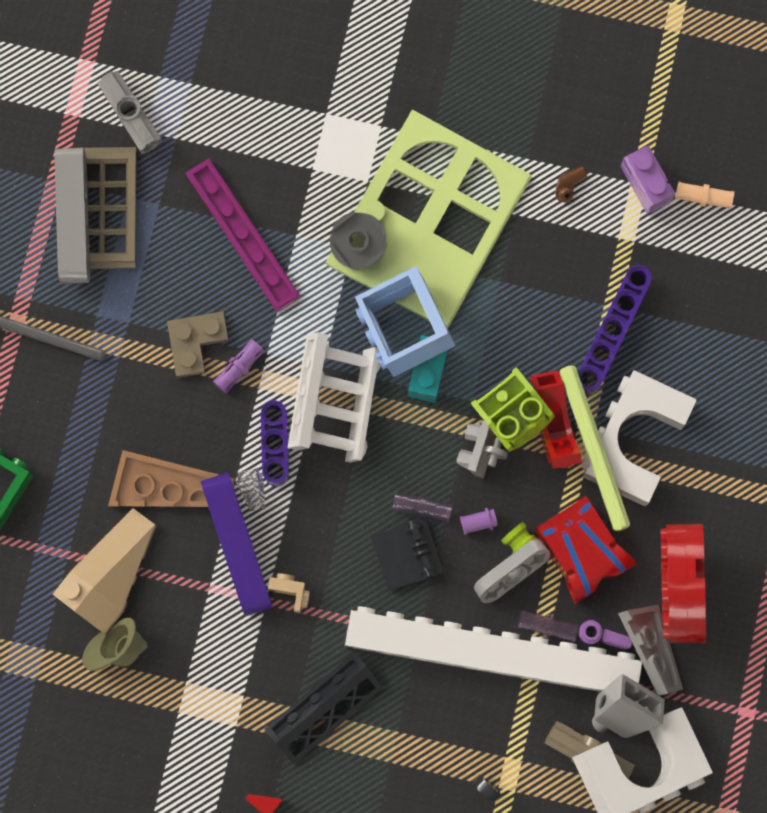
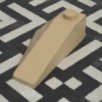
(104, 577)

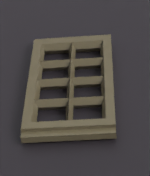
(114, 155)

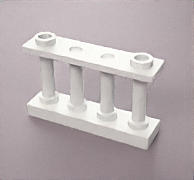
(308, 406)

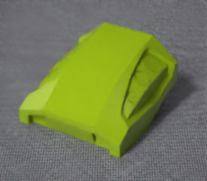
(514, 411)

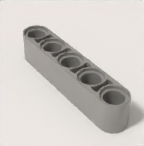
(72, 216)

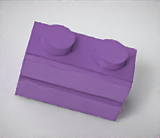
(647, 179)

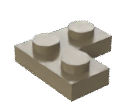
(189, 335)

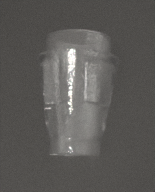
(252, 488)

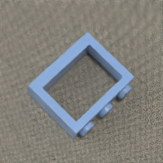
(388, 293)

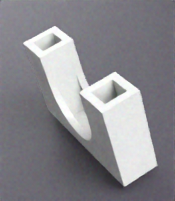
(639, 397)
(681, 766)

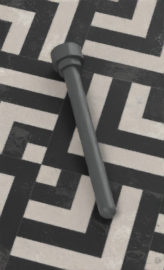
(51, 338)

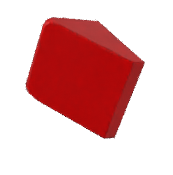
(263, 803)

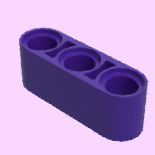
(274, 429)

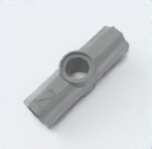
(120, 99)

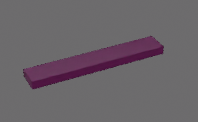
(243, 235)

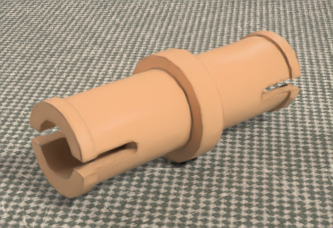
(704, 195)

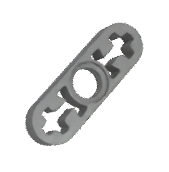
(501, 578)

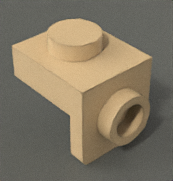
(286, 585)

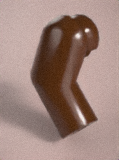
(566, 183)

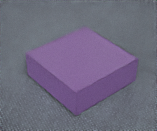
(615, 640)

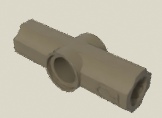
(572, 743)

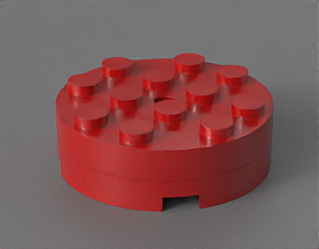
(683, 583)

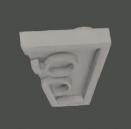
(646, 633)

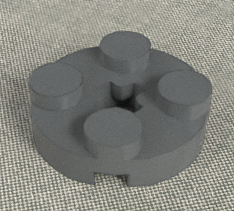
(361, 224)

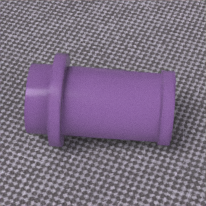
(479, 521)
(595, 627)

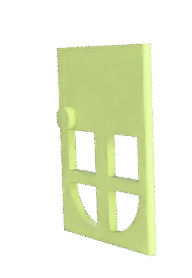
(443, 265)

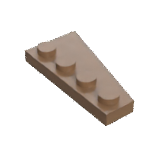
(157, 483)

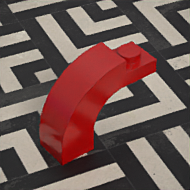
(557, 436)

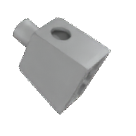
(627, 708)

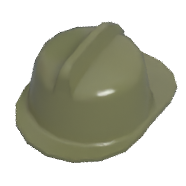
(117, 647)

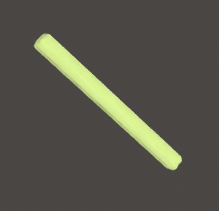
(594, 448)

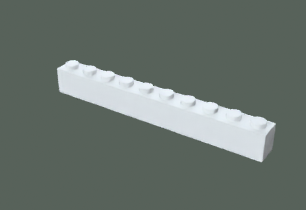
(488, 652)

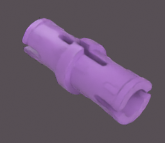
(238, 366)

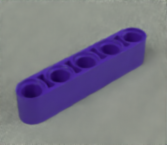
(617, 317)
(236, 544)

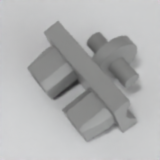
(485, 452)

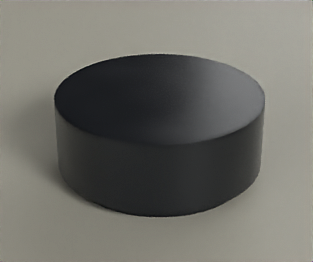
(486, 788)

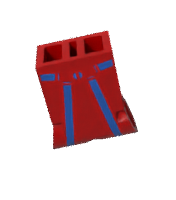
(583, 548)

